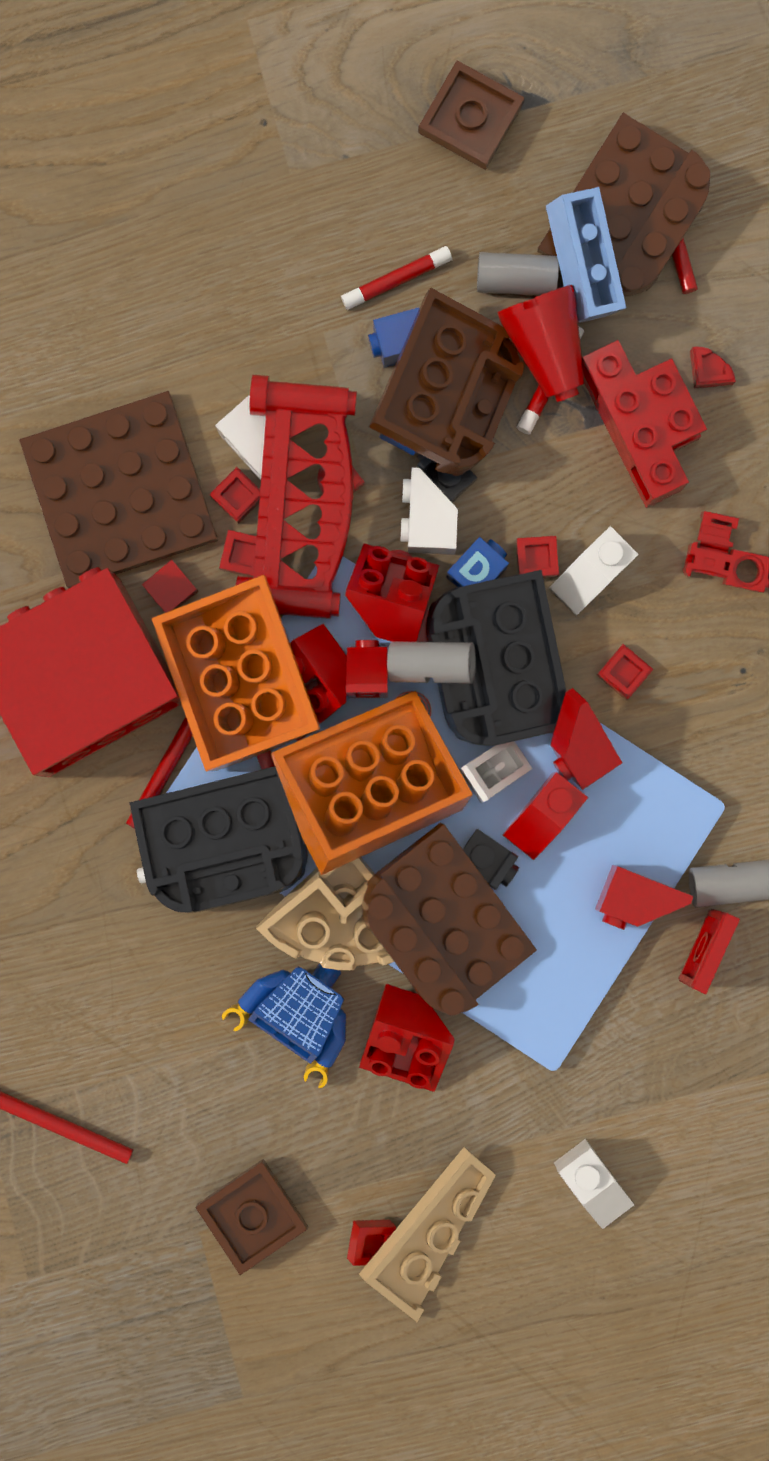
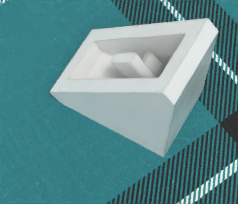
(495, 770)

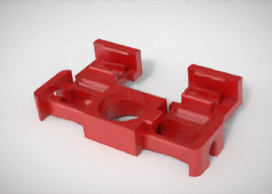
(713, 555)

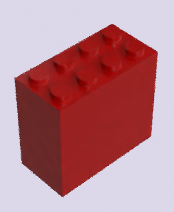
(79, 673)

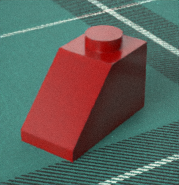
(366, 670)
(581, 743)
(545, 815)
(637, 899)

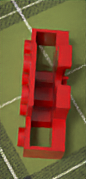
(645, 417)

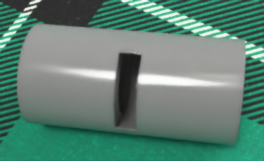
(516, 273)
(437, 660)
(729, 885)

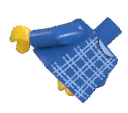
(299, 1014)

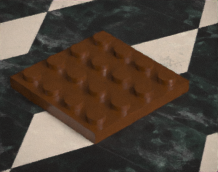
(118, 488)

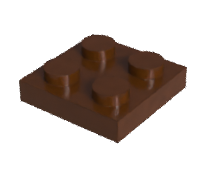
(471, 115)
(251, 1217)

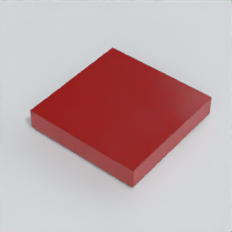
(708, 950)

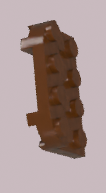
(648, 199)
(449, 385)
(443, 923)

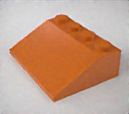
(235, 674)
(370, 781)

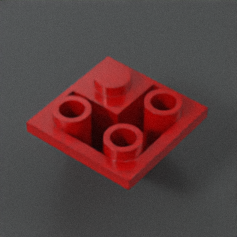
(391, 592)
(322, 670)
(407, 1040)

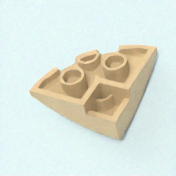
(325, 920)

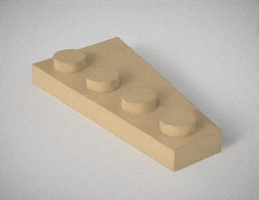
(418, 1247)

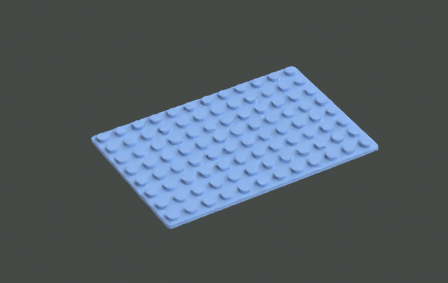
(633, 819)

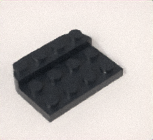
(516, 654)
(219, 842)

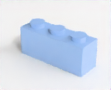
(586, 253)

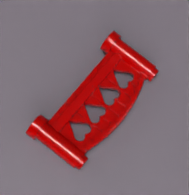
(288, 412)

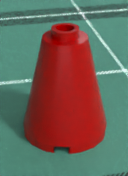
(548, 340)

